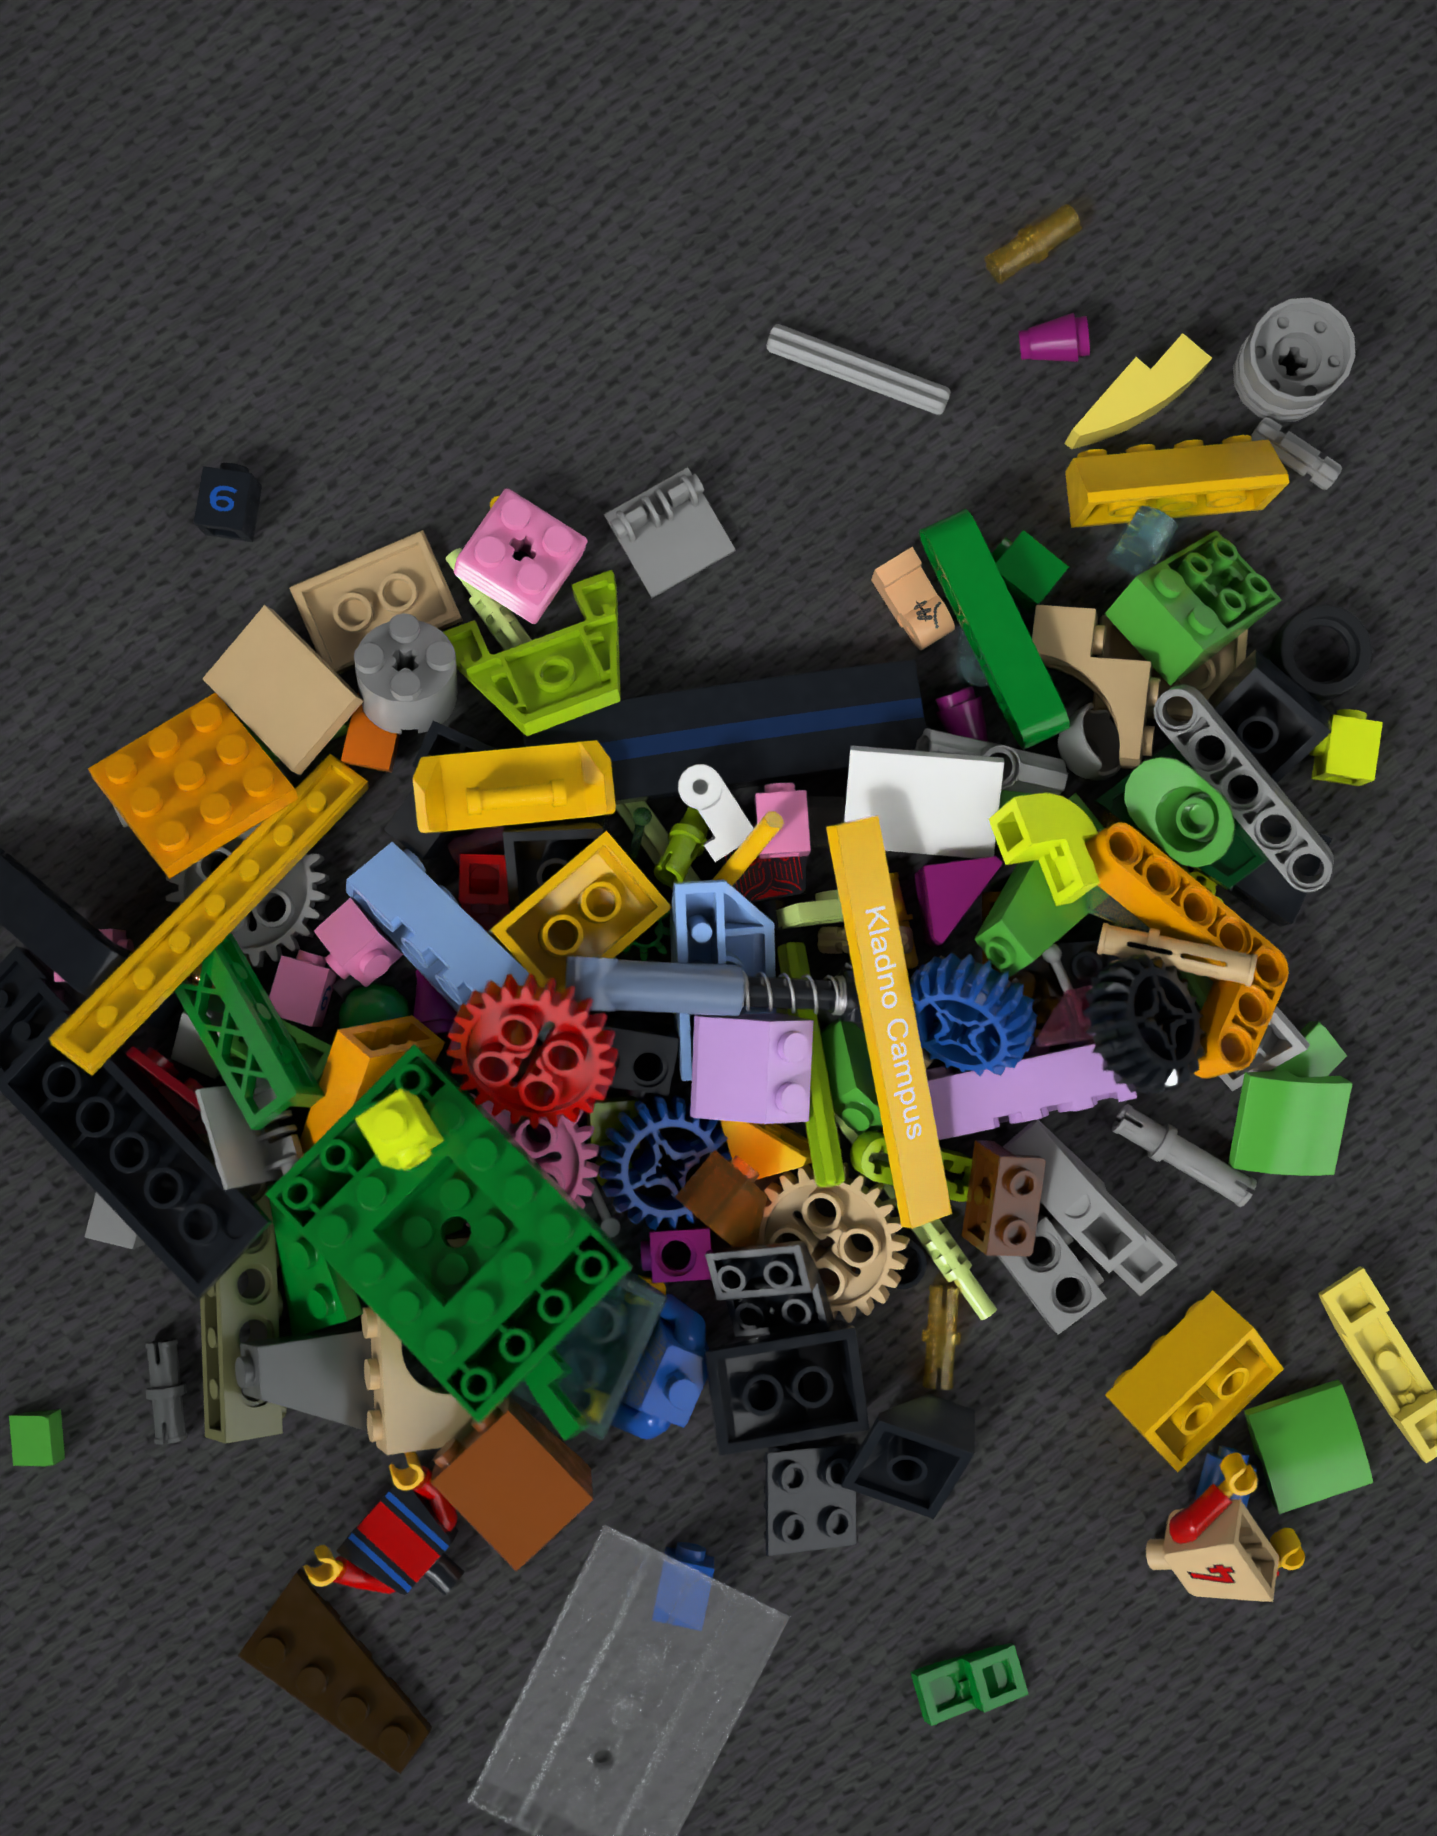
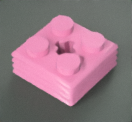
(525, 584)

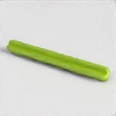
(822, 1126)

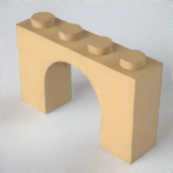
(406, 1412)

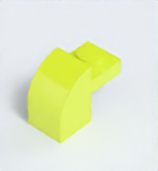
(1055, 834)

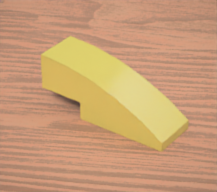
(1140, 393)

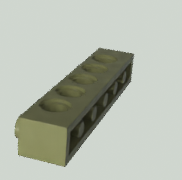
(228, 1412)

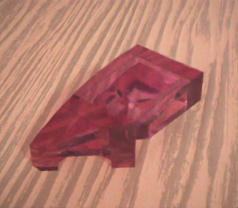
(1067, 1020)

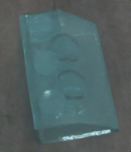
(607, 1351)

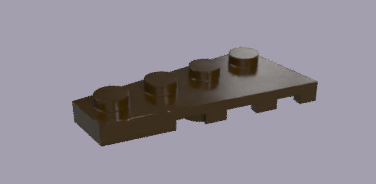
(333, 1674)

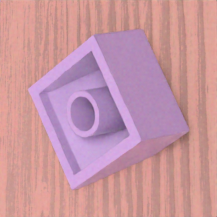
(752, 1068)

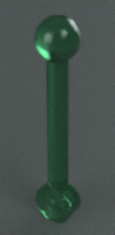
(641, 816)

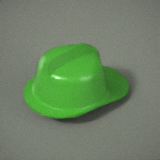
(1180, 811)

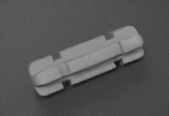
(1298, 454)

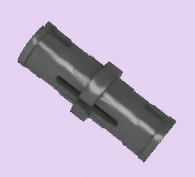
(166, 1391)

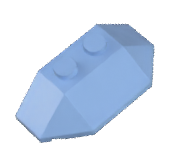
(717, 927)

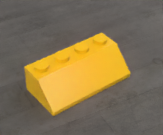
(1177, 481)

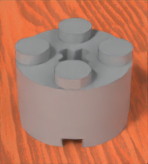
(406, 675)

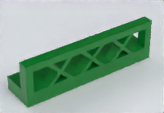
(261, 1028)

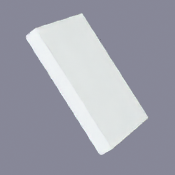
(926, 799)

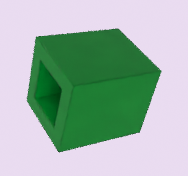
(1028, 569)

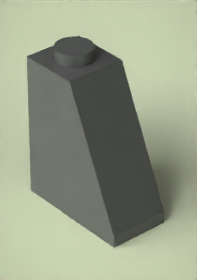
(311, 1373)

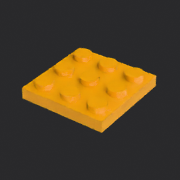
(193, 784)

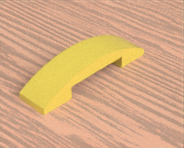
(1384, 1358)

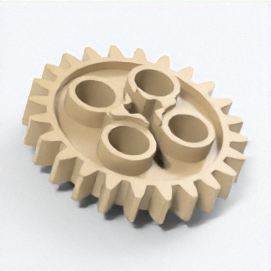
(856, 1212)

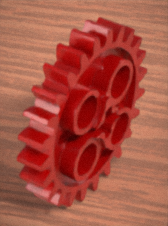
(558, 1079)

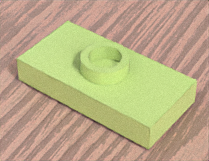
(822, 911)

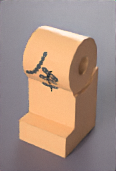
(913, 599)

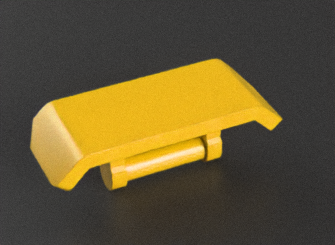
(513, 786)

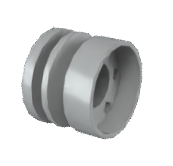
(1316, 345)

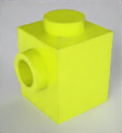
(1349, 751)
(400, 1130)

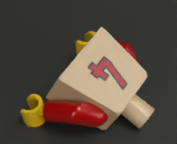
(1220, 1547)

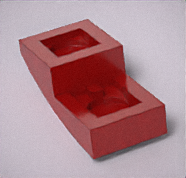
(484, 888)

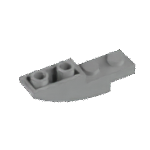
(1091, 1214)

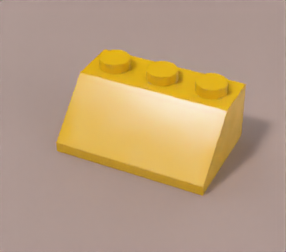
(1195, 1380)

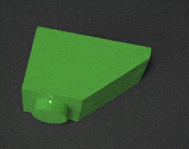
(851, 1076)

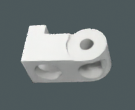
(705, 790)

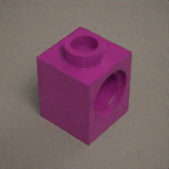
(697, 1239)

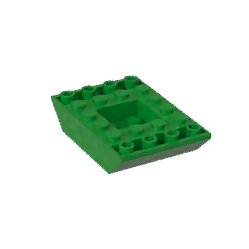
(469, 1311)

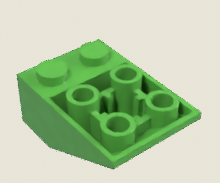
(1191, 606)

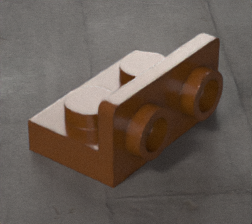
(1003, 1200)

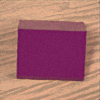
(948, 892)

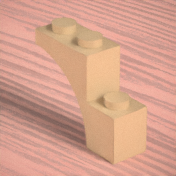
(1068, 641)

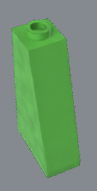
(1026, 917)

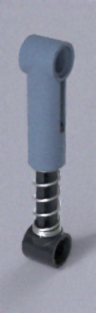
(704, 988)

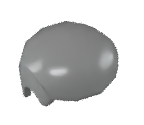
(1091, 744)

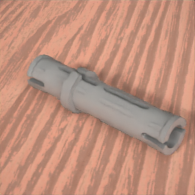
(1166, 1145)

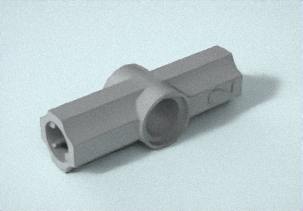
(1022, 769)

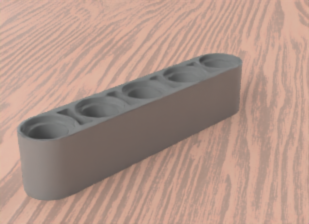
(1250, 811)

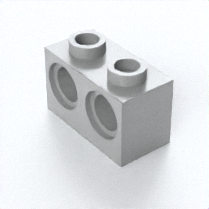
(1042, 1277)

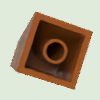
(513, 1481)

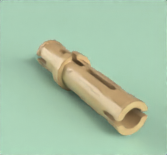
(1238, 968)

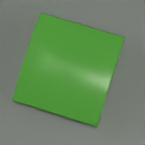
(1289, 1123)
(1308, 1446)

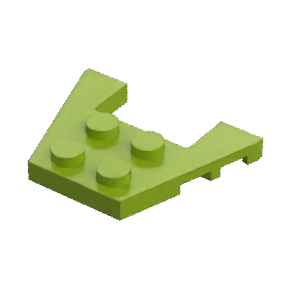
(554, 674)

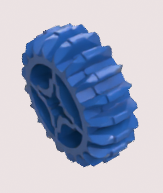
(971, 1015)
(646, 1168)

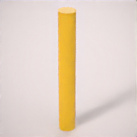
(750, 848)

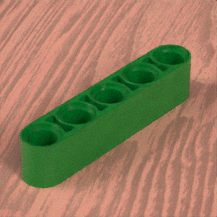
(994, 629)

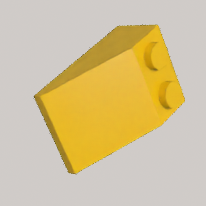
(582, 911)

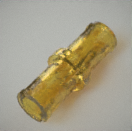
(1033, 243)
(941, 1337)

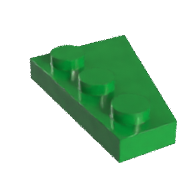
(312, 1287)

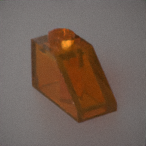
(726, 1199)

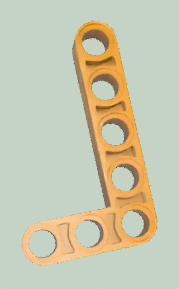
(1183, 909)

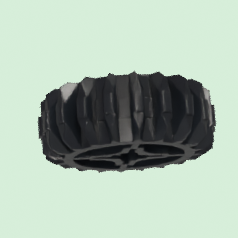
(1144, 1024)

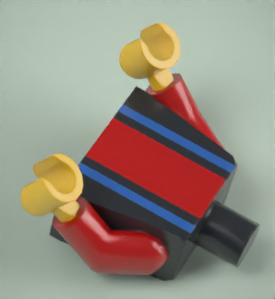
(397, 1539)

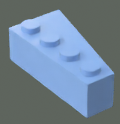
(430, 926)

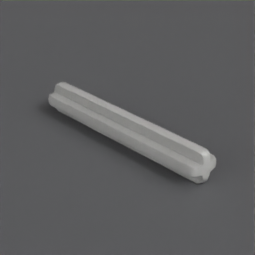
(858, 369)

